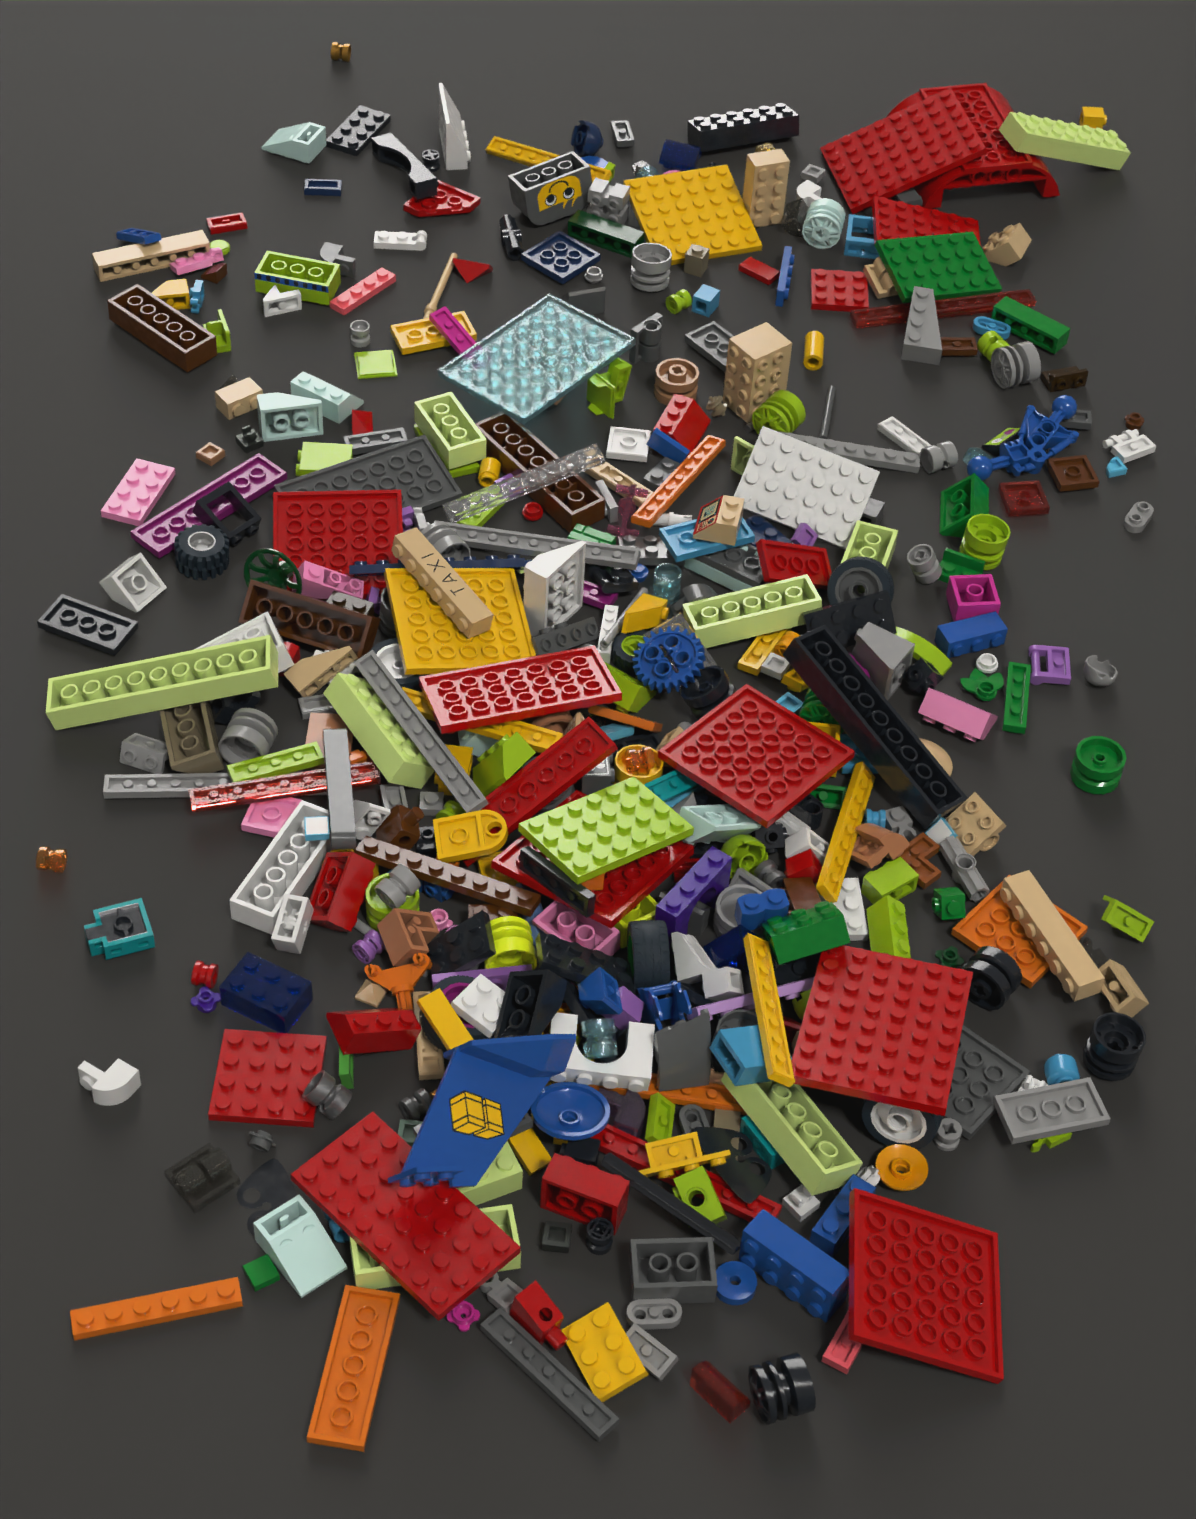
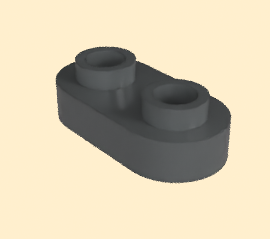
(694, 1113)

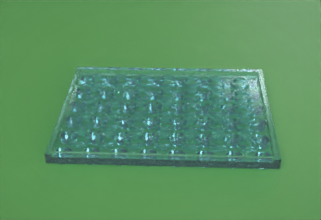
(536, 358)

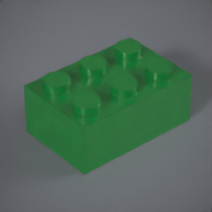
(805, 932)

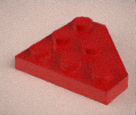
(447, 201)

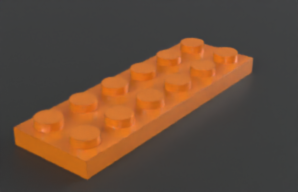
(353, 1368)

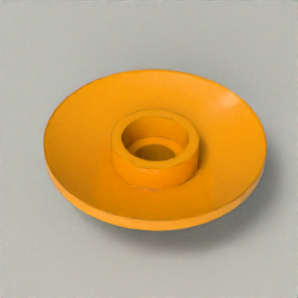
(904, 1159)

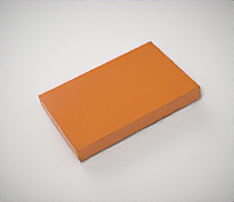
(625, 718)

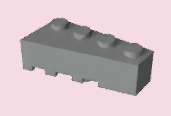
(922, 333)

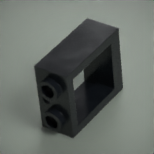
(223, 493)

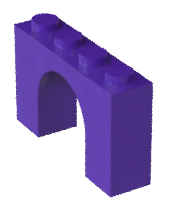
(700, 883)

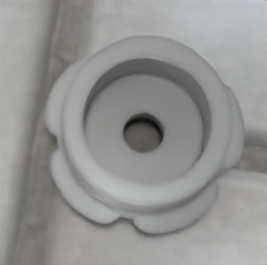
(593, 274)

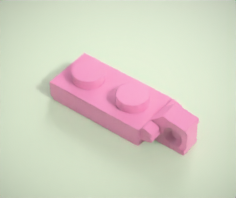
(197, 262)

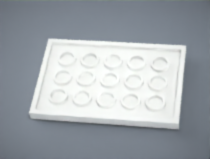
(807, 485)

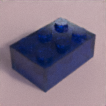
(266, 993)

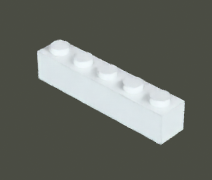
(609, 618)

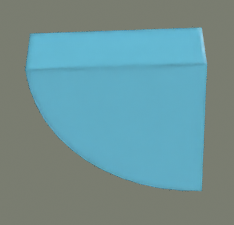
(1115, 468)

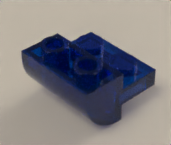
(679, 155)

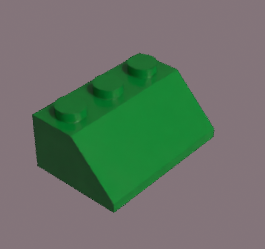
(962, 502)

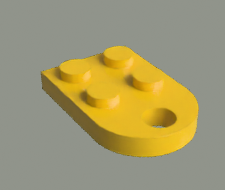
(468, 835)

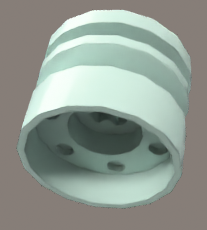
(823, 223)

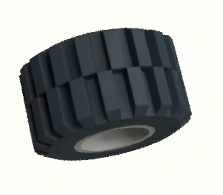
(201, 551)

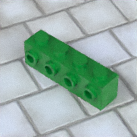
(1031, 325)

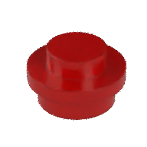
(532, 511)

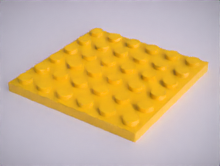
(694, 209)
(431, 639)

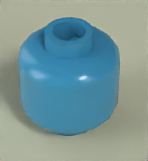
(1061, 1069)

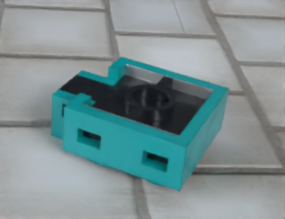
(119, 930)

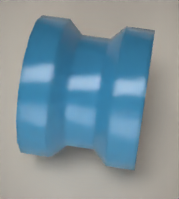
(875, 817)

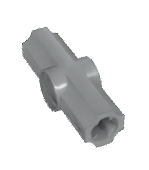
(964, 869)

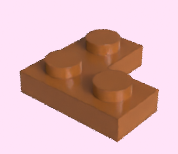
(917, 856)

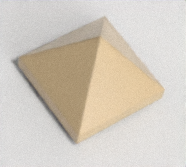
(371, 993)

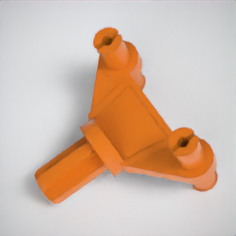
(401, 979)

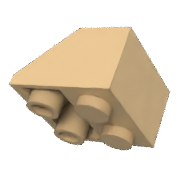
(1007, 246)

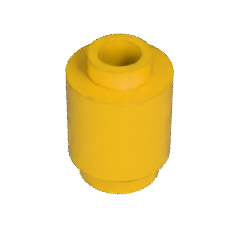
(489, 471)

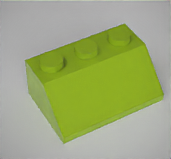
(633, 692)
(501, 762)

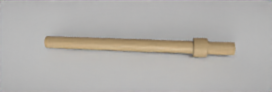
(432, 306)

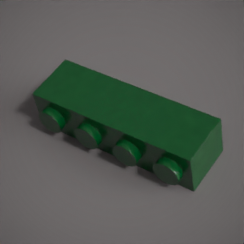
(604, 233)

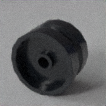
(707, 691)
(993, 978)

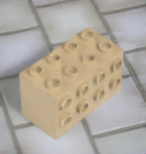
(755, 368)

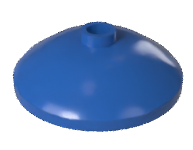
(570, 1111)

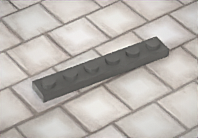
(549, 1374)

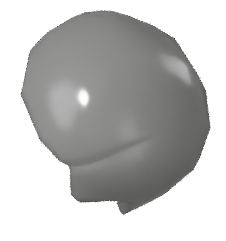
(1099, 672)

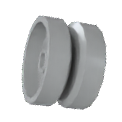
(725, 908)

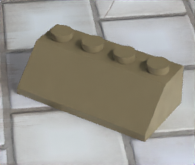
(191, 738)

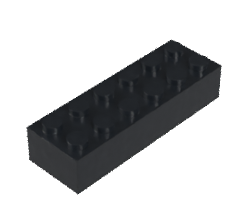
(743, 127)

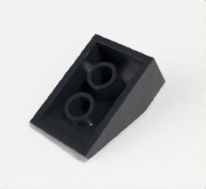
(529, 1003)

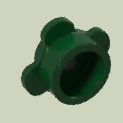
(949, 957)

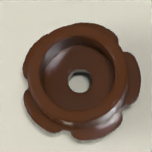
(1134, 421)

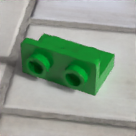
(959, 564)

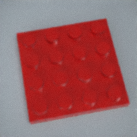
(265, 1076)

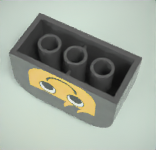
(551, 188)

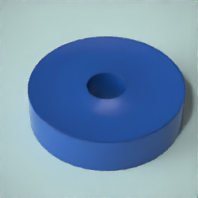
(740, 1273)

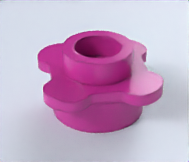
(467, 1309)

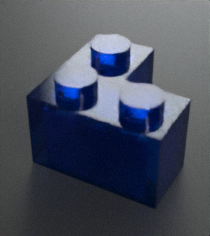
(730, 950)

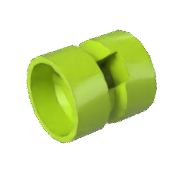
(989, 342)

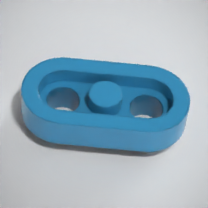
(984, 324)

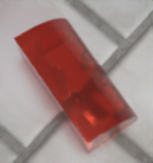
(718, 1391)

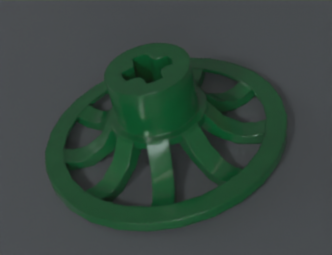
(275, 574)

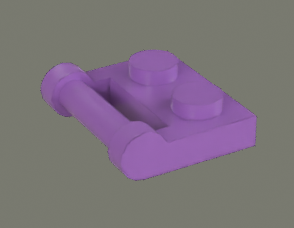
(1056, 665)

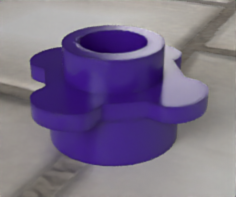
(205, 1005)

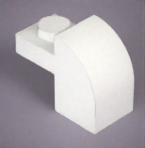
(809, 192)
(110, 1086)

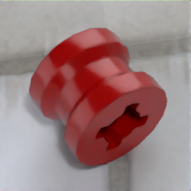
(204, 974)

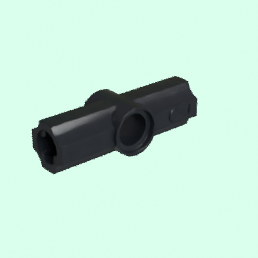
(511, 237)

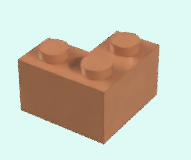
(406, 934)

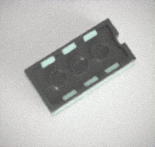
(733, 568)

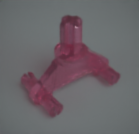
(626, 507)

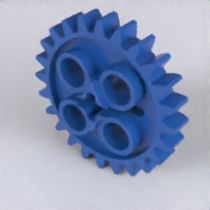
(650, 669)

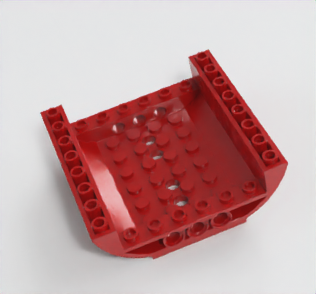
(1000, 165)

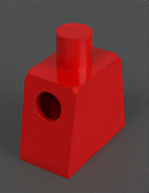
(539, 1316)

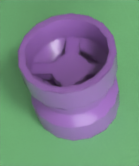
(368, 947)

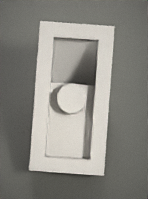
(279, 303)

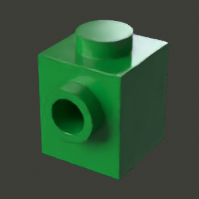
(948, 903)

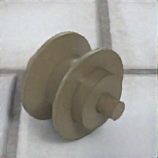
(716, 405)

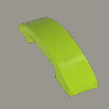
(926, 650)

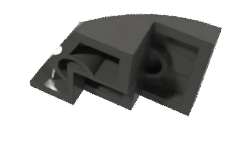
(684, 1053)

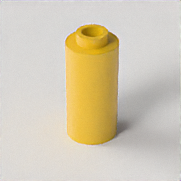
(813, 350)

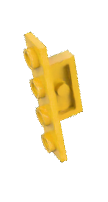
(677, 1154)

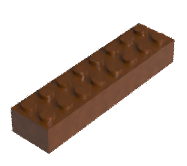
(519, 450)

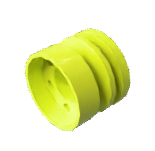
(512, 943)

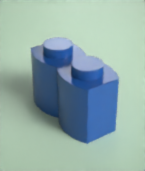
(756, 908)

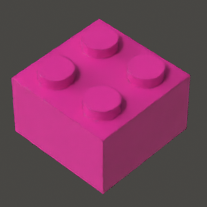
(972, 596)

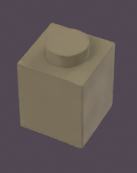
(696, 260)

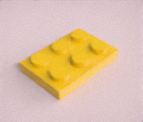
(604, 1352)

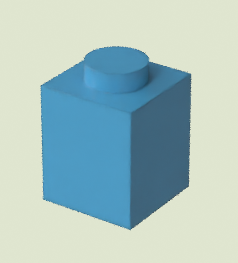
(705, 300)

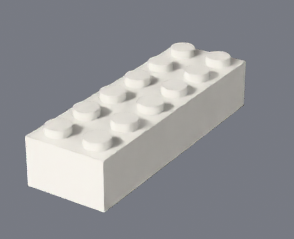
(283, 868)

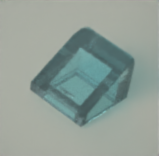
(972, 452)

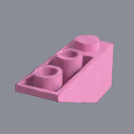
(321, 582)

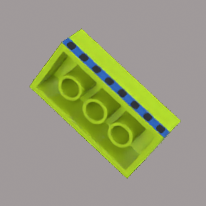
(313, 278)

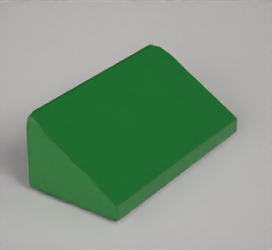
(830, 795)

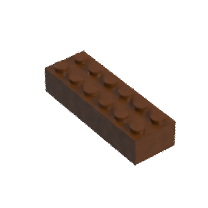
(162, 327)
(310, 619)

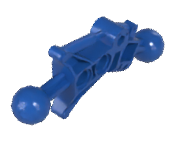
(1035, 436)

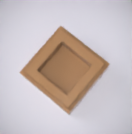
(210, 454)

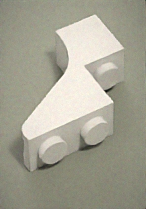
(695, 966)

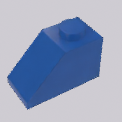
(600, 993)

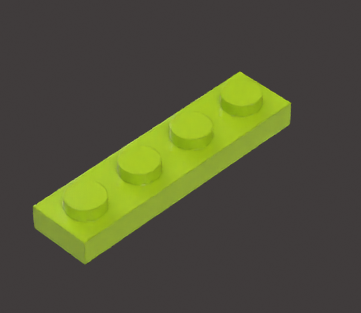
(277, 763)

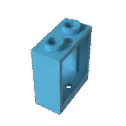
(853, 244)

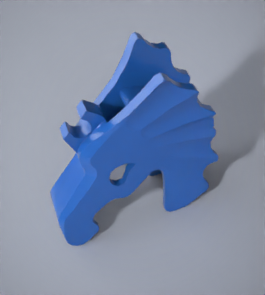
(667, 1008)

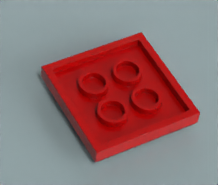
(838, 290)

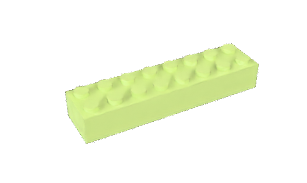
(1064, 141)

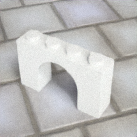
(629, 1071)

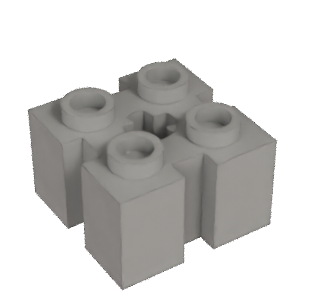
(609, 200)

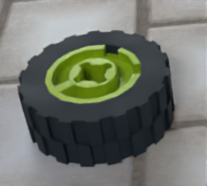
(623, 650)

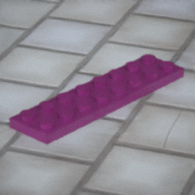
(249, 479)

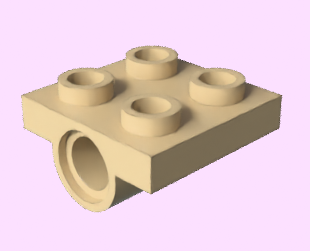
(879, 279)
(976, 825)

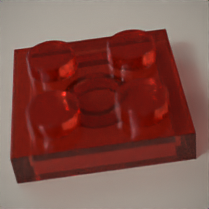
(1024, 498)

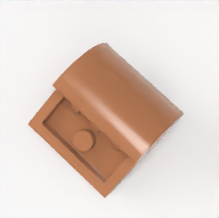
(876, 843)

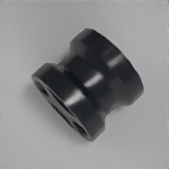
(431, 160)

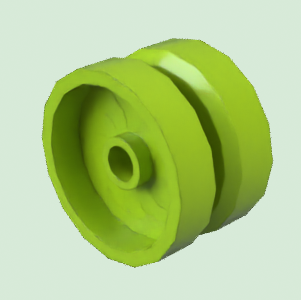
(377, 910)

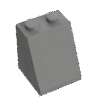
(883, 656)

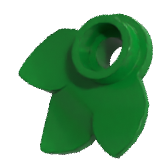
(982, 686)

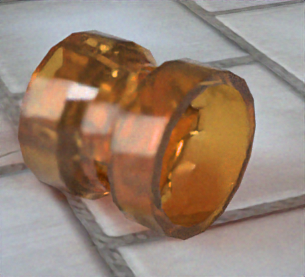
(639, 759)
(51, 859)

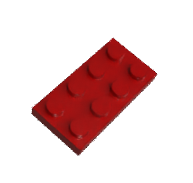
(790, 560)

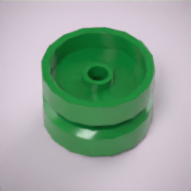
(1098, 765)

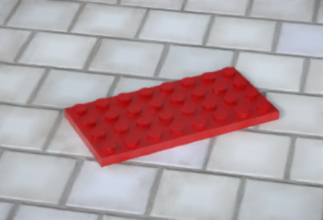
(519, 689)
(420, 1234)

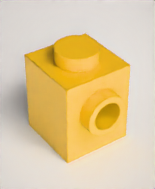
(1092, 117)

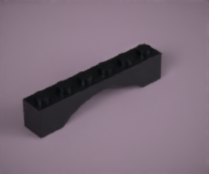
(390, 150)

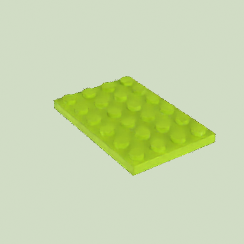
(605, 830)

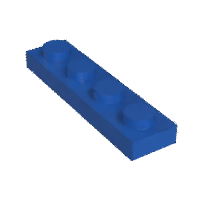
(785, 276)

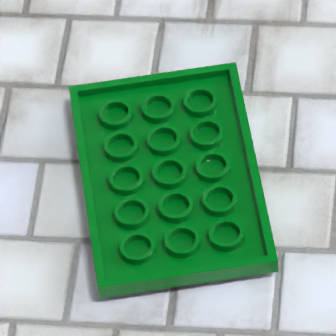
(944, 262)

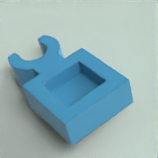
(197, 296)

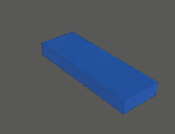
(138, 236)

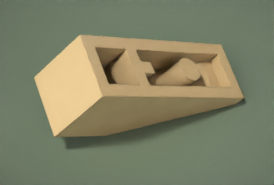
(315, 671)

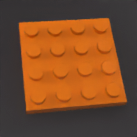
(994, 925)

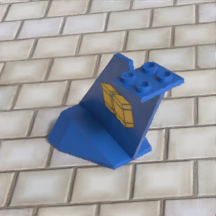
(480, 1106)

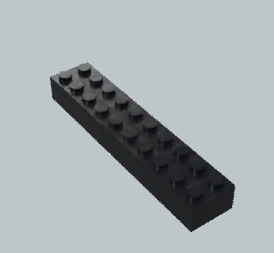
(874, 726)

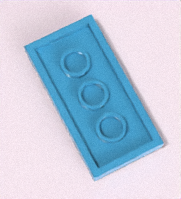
(682, 546)

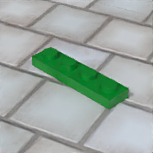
(1016, 697)

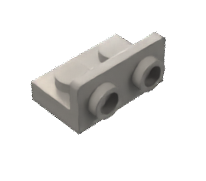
(144, 753)

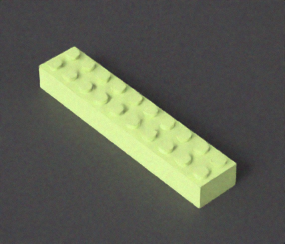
(162, 682)

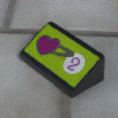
(1004, 436)

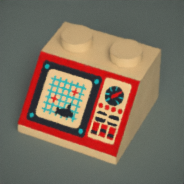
(720, 520)

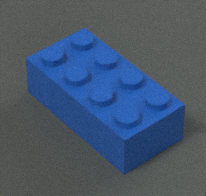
(794, 1265)

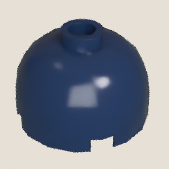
(586, 139)

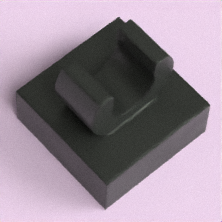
(249, 440)

